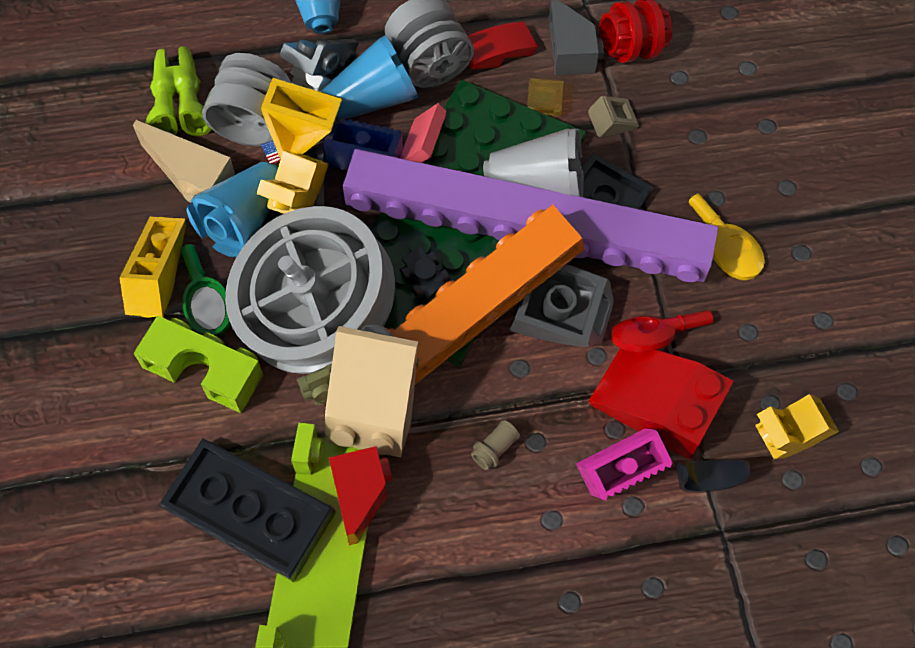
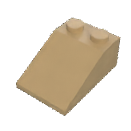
(370, 391)

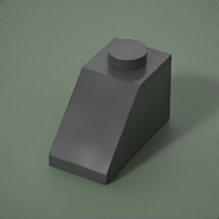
(573, 41)

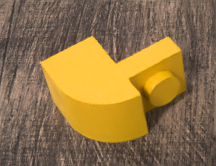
(295, 183)
(795, 426)

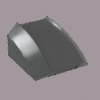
(566, 309)

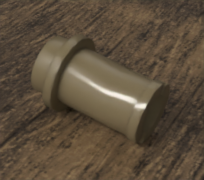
(490, 450)

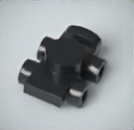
(423, 269)

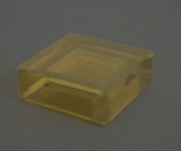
(545, 96)

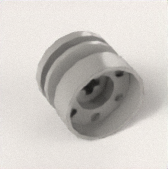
(429, 41)
(237, 98)

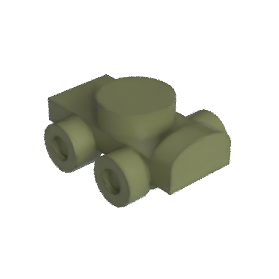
(316, 385)

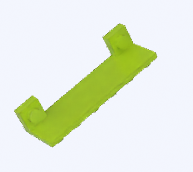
(322, 599)

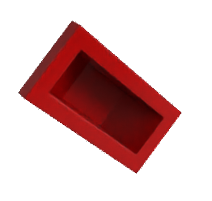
(360, 488)

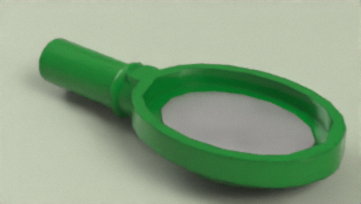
(203, 298)

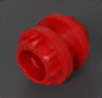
(635, 30)

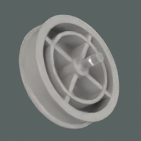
(303, 282)

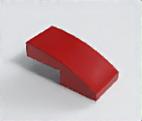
(499, 43)

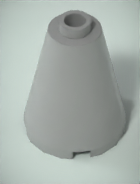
(542, 163)

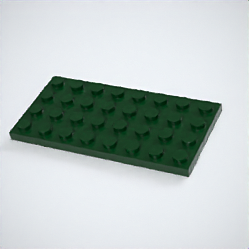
(472, 129)

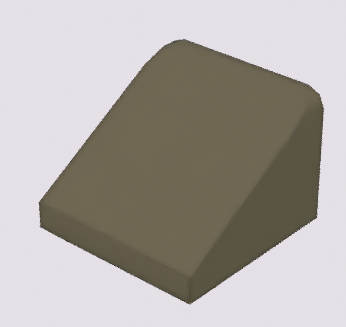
(612, 116)

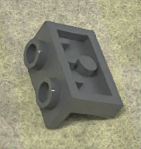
(320, 56)

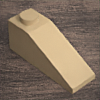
(184, 162)

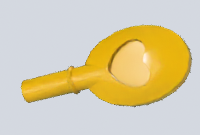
(734, 247)

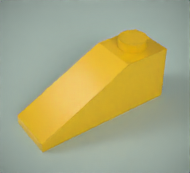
(152, 267)

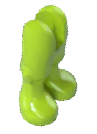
(172, 80)

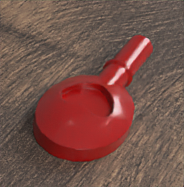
(653, 332)

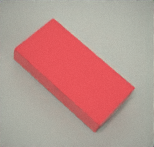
(424, 135)

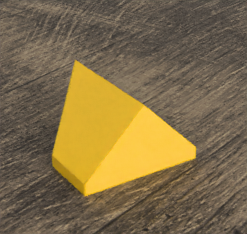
(298, 115)

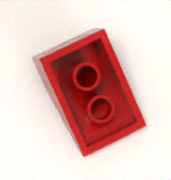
(662, 395)

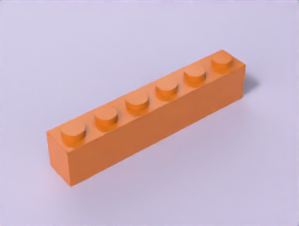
(490, 288)

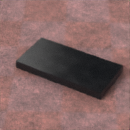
(248, 509)

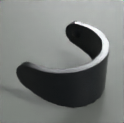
(711, 475)

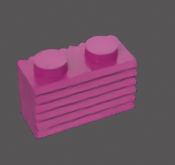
(624, 463)

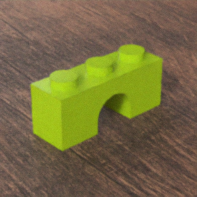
(174, 346)

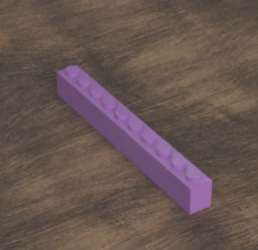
(501, 207)

